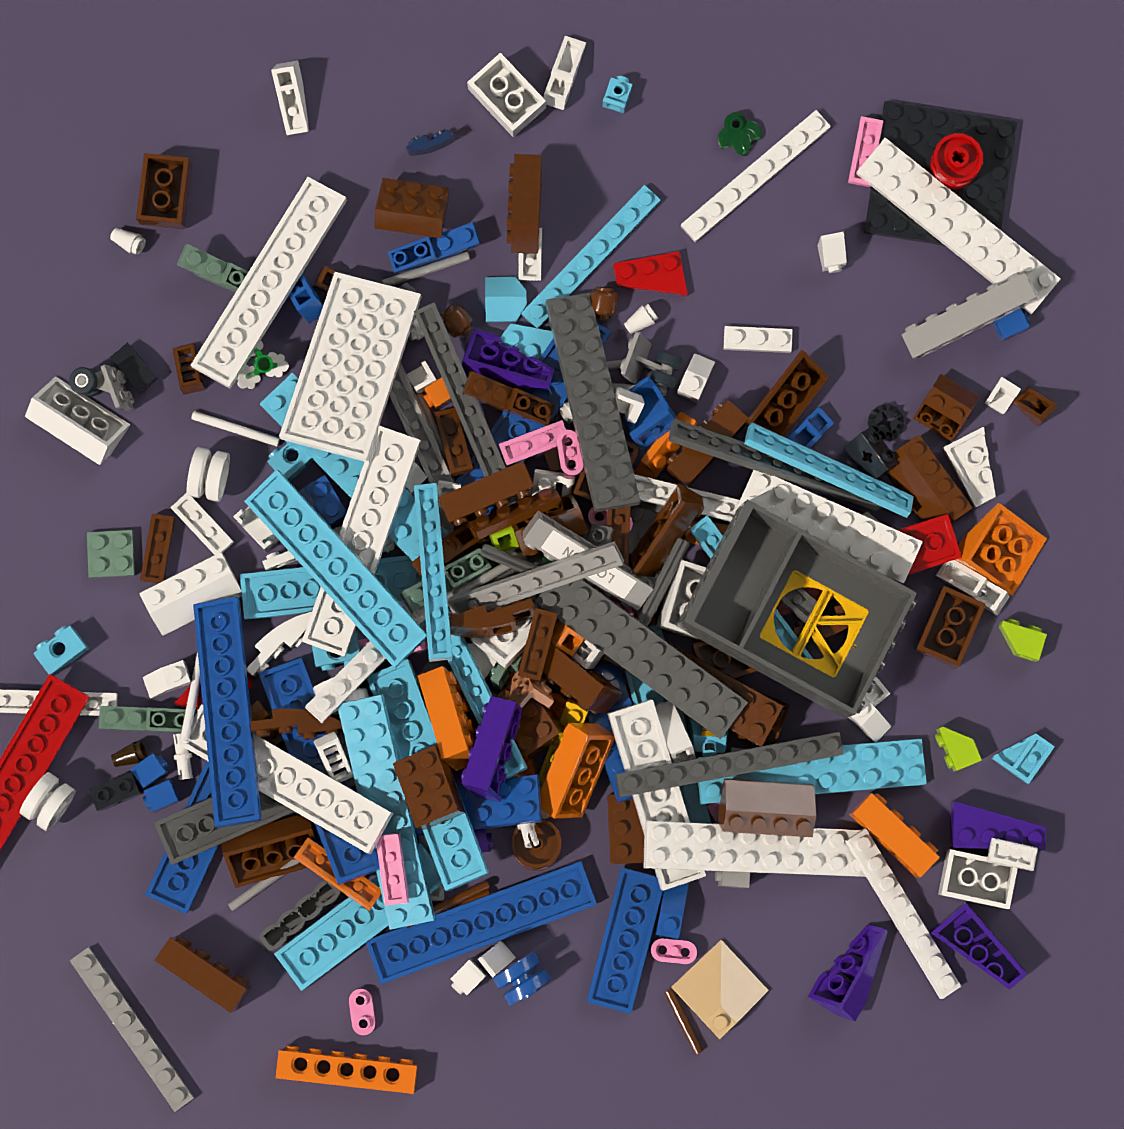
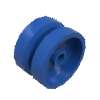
(523, 981)

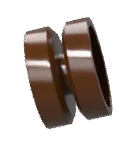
(543, 856)

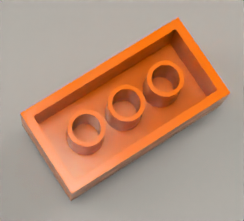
(448, 716)
(575, 769)
(894, 835)

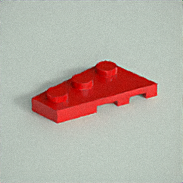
(653, 273)

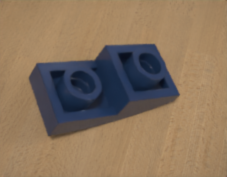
(421, 145)

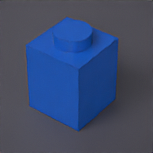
(1012, 325)
(150, 770)
(161, 796)

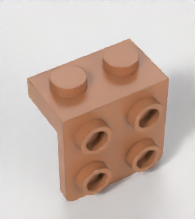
(523, 688)

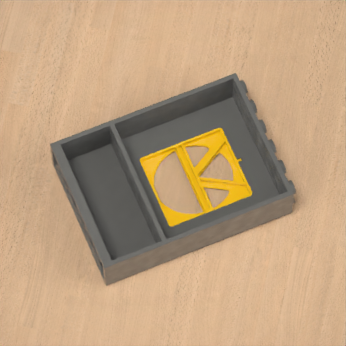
(761, 563)

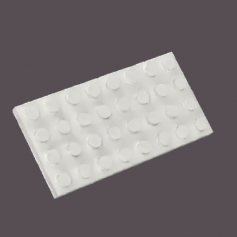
(350, 366)

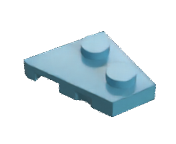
(528, 339)
(1025, 757)

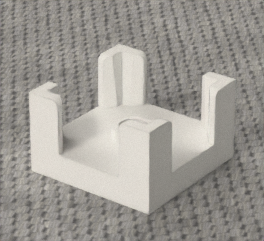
(256, 528)

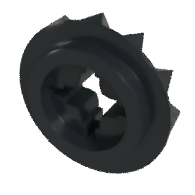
(889, 411)

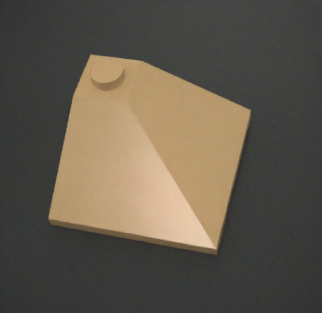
(720, 989)

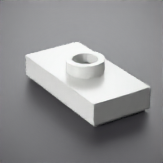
(1012, 854)

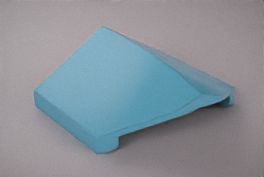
(504, 299)

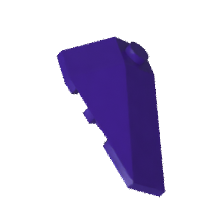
(504, 363)
(848, 982)

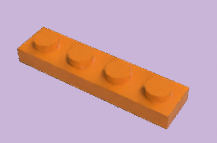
(359, 889)

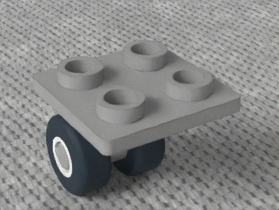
(636, 360)
(109, 379)

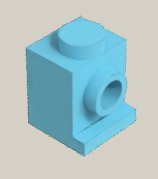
(617, 101)

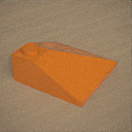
(1001, 548)

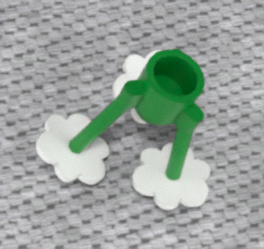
(269, 364)

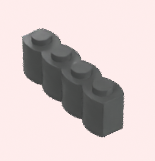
(295, 919)

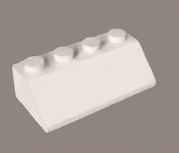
(76, 420)
(173, 599)

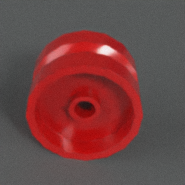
(959, 173)

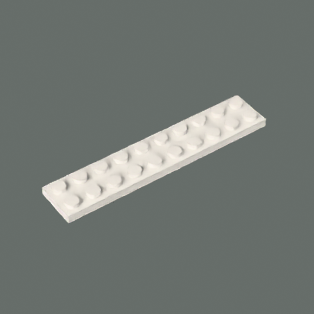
(953, 220)
(269, 282)
(365, 529)
(307, 791)
(710, 849)

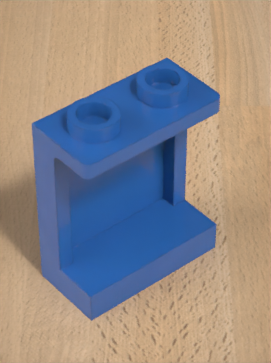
(655, 416)

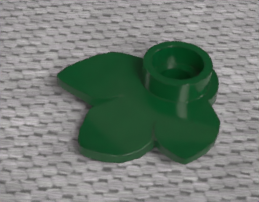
(739, 137)

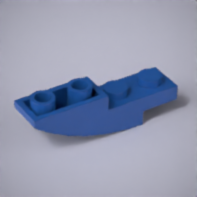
(434, 249)
(811, 428)

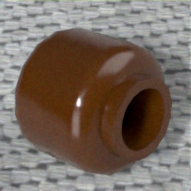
(604, 302)
(457, 321)

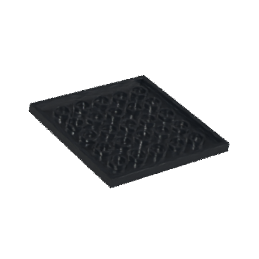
(917, 133)

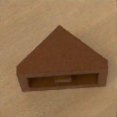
(1034, 405)

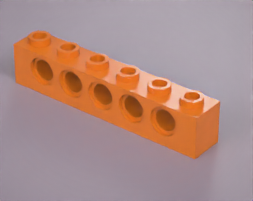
(287, 1070)

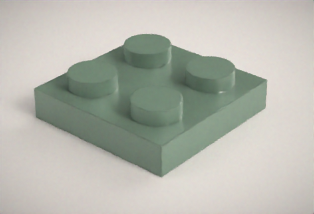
(110, 554)

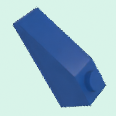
(306, 299)
(672, 911)

